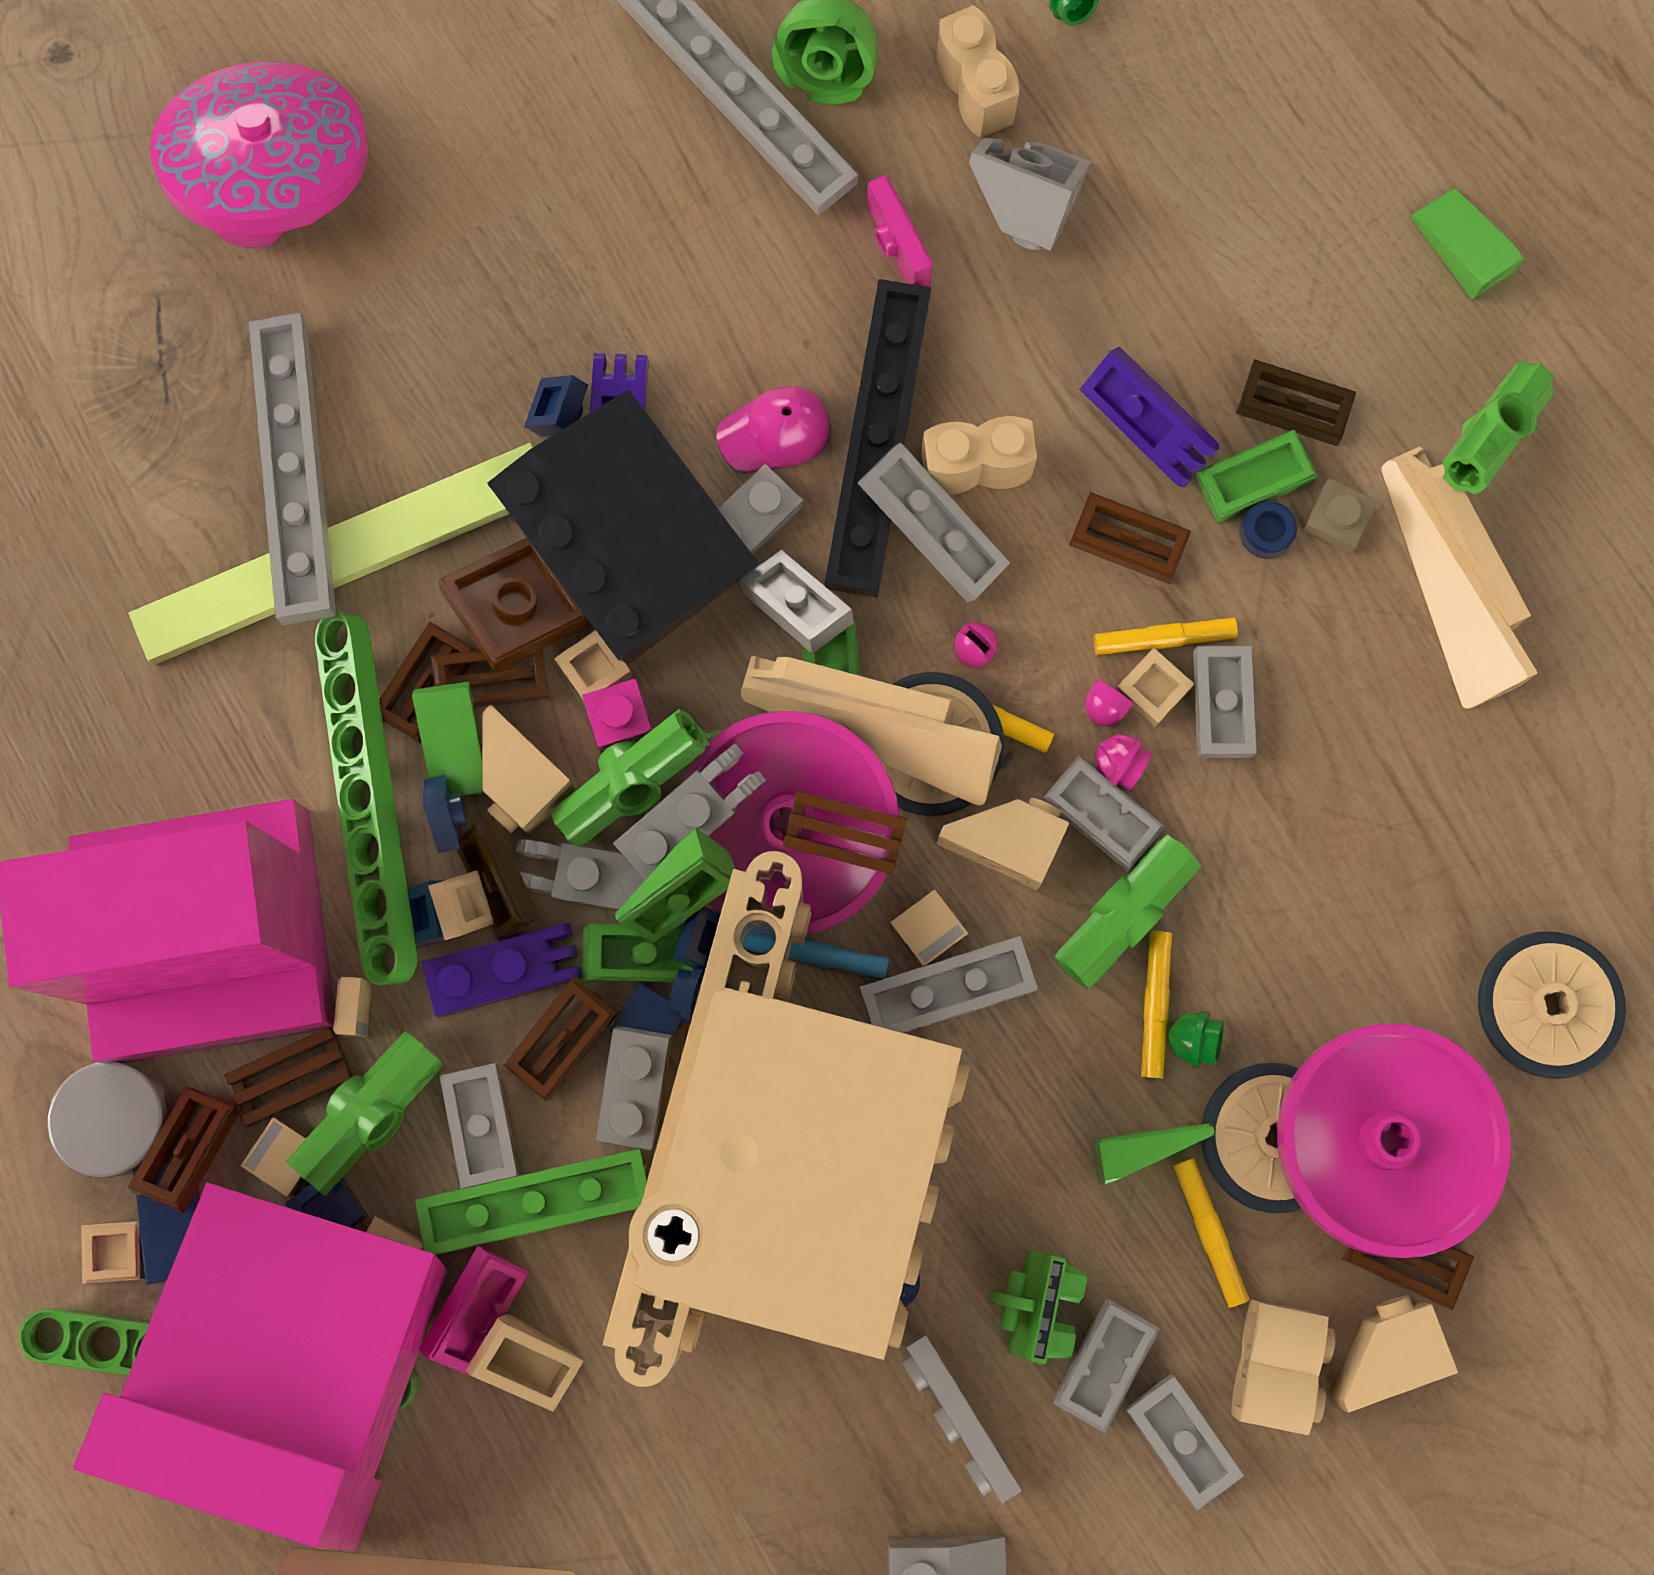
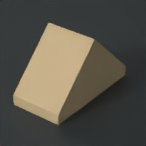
(524, 1362)

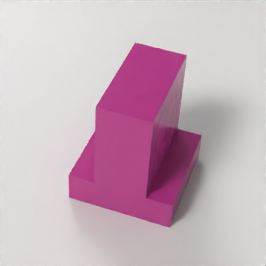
(176, 931)
(270, 1371)

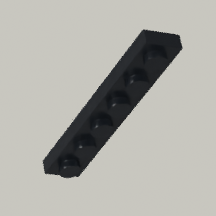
(877, 427)

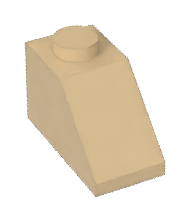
(518, 777)
(1009, 839)
(1393, 1355)

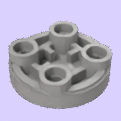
(106, 1118)

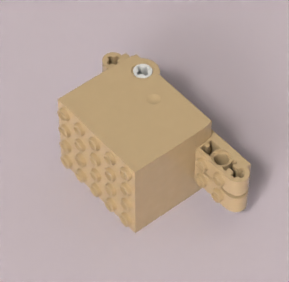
(787, 1155)

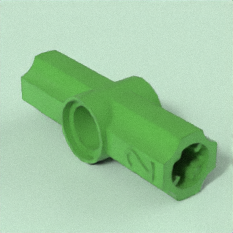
(1498, 427)
(630, 778)
(1127, 911)
(364, 1113)

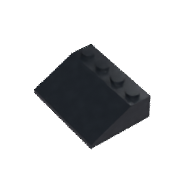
(623, 525)

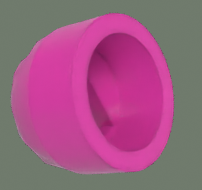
(968, 652)
(1105, 704)

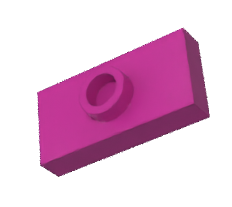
(897, 234)
(472, 1308)

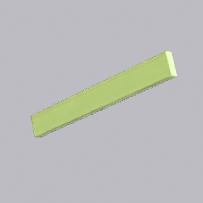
(356, 549)

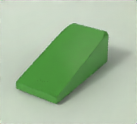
(1468, 243)
(678, 887)
(622, 956)
(1128, 1153)

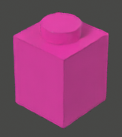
(617, 714)

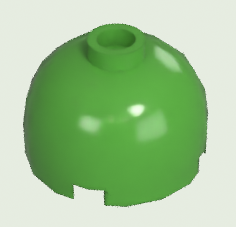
(826, 50)

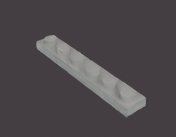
(746, 99)
(291, 470)

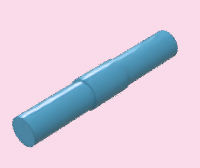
(825, 956)

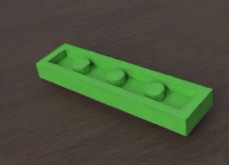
(532, 1202)

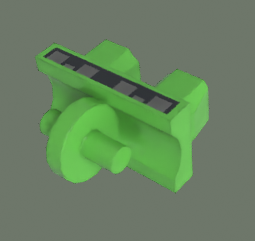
(1032, 1307)

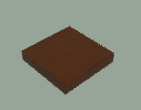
(512, 604)

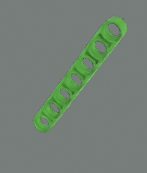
(380, 816)
(77, 1348)

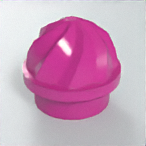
(1122, 760)

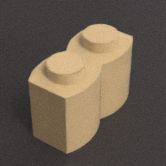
(977, 71)
(992, 455)
(1282, 1367)

